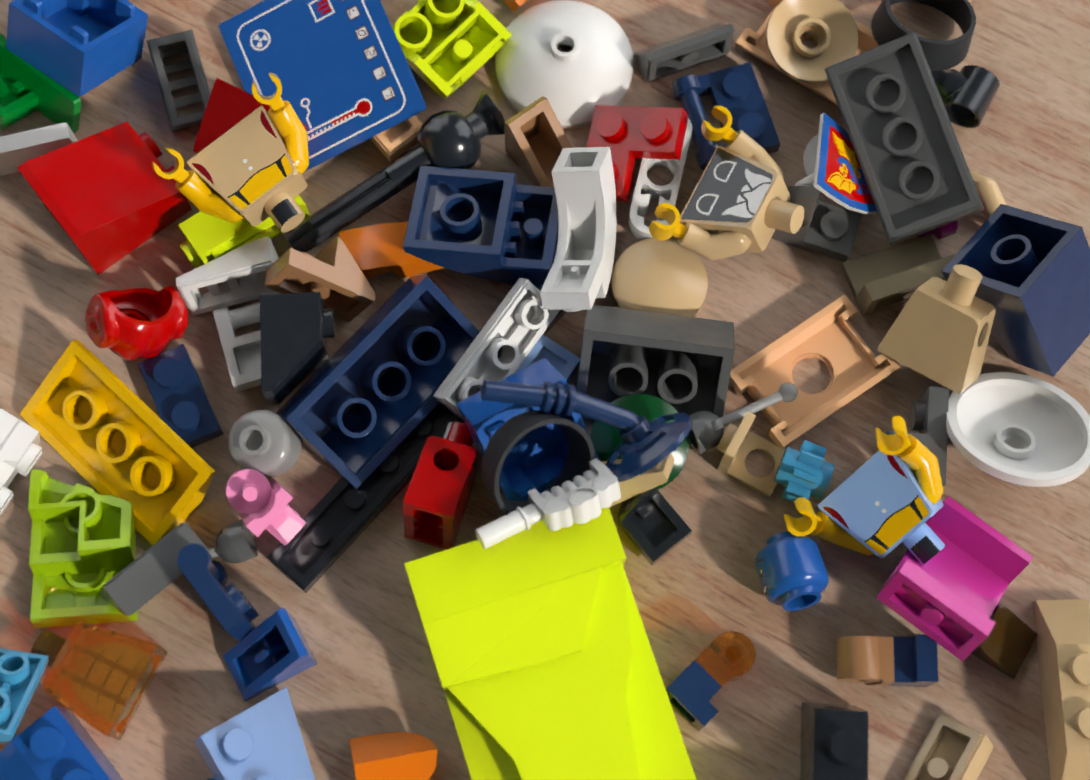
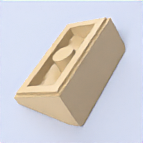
(951, 752)

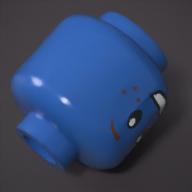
(791, 571)

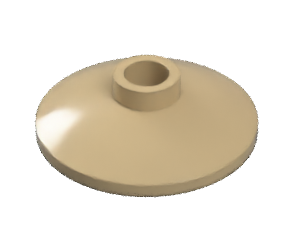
(825, 22)

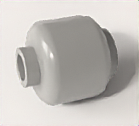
(264, 443)

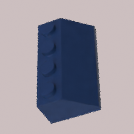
(380, 380)

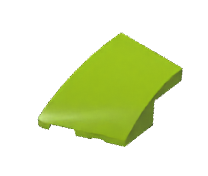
(75, 550)

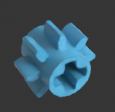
(804, 472)

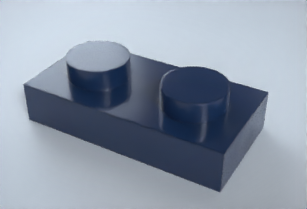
(180, 396)

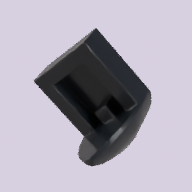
(652, 524)

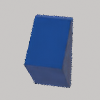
(269, 655)

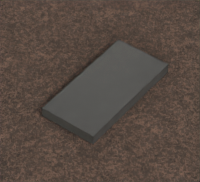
(903, 139)

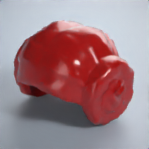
(136, 320)

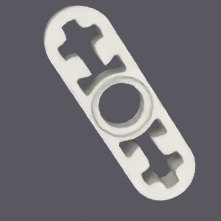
(643, 185)

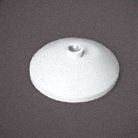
(575, 81)
(1020, 430)

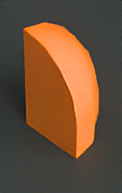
(393, 756)

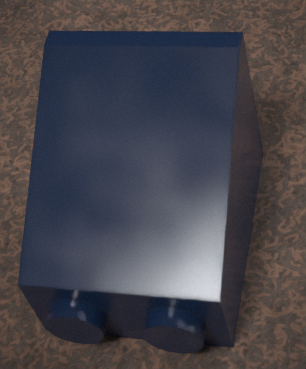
(1037, 283)

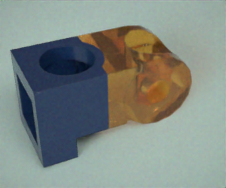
(721, 662)

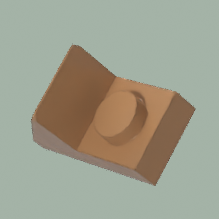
(330, 272)

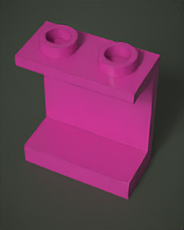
(960, 585)

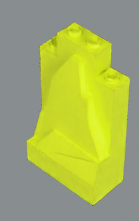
(548, 658)

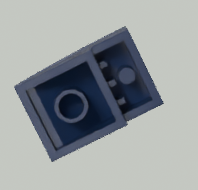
(483, 224)

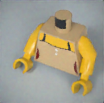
(251, 167)

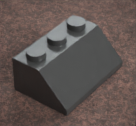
(656, 355)

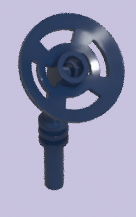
(642, 442)

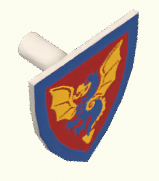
(838, 169)

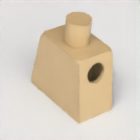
(943, 330)

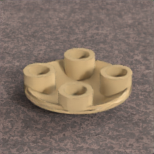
(660, 278)

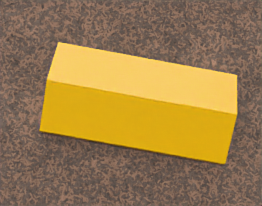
(118, 442)

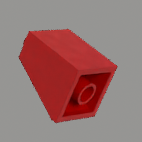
(107, 192)

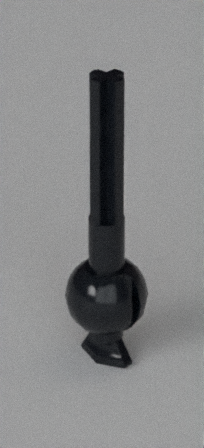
(443, 141)

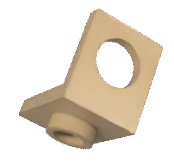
(740, 442)

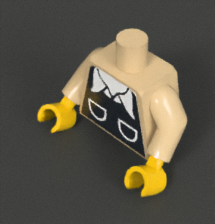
(735, 200)

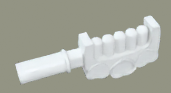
(574, 502)

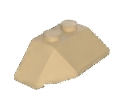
(1065, 684)

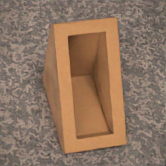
(535, 141)

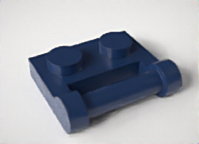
(739, 93)
(209, 580)

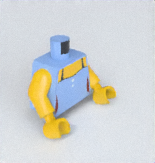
(881, 501)

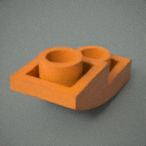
(380, 250)

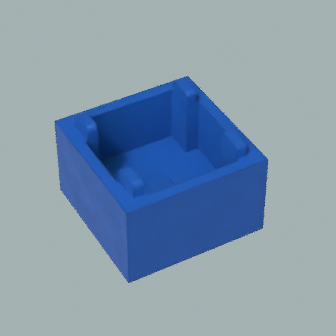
(77, 39)
(539, 454)

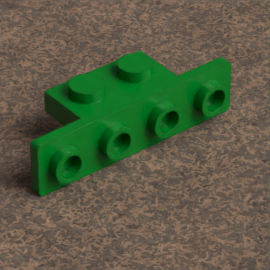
(28, 90)

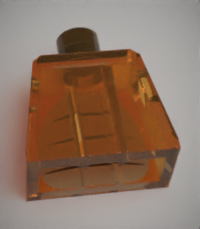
(99, 674)

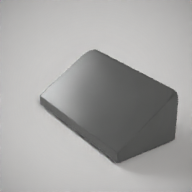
(684, 51)
(149, 572)

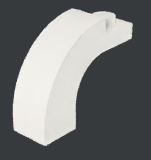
(585, 229)

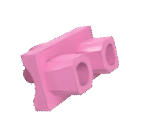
(263, 505)

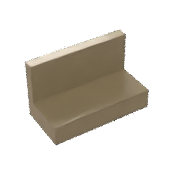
(893, 273)

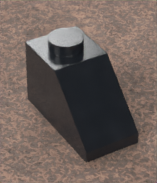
(292, 340)

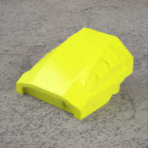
(453, 41)

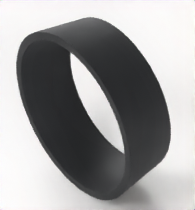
(938, 53)
(577, 462)

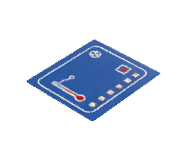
(334, 67)

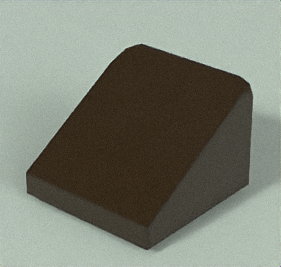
(1007, 642)

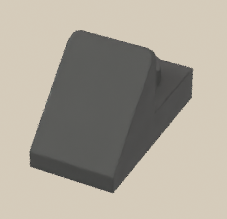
(825, 227)
(929, 421)

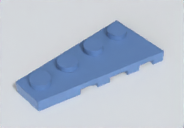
(258, 744)

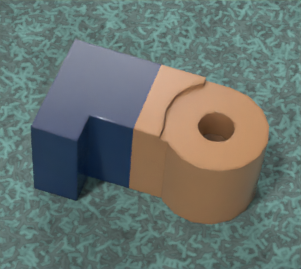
(887, 660)

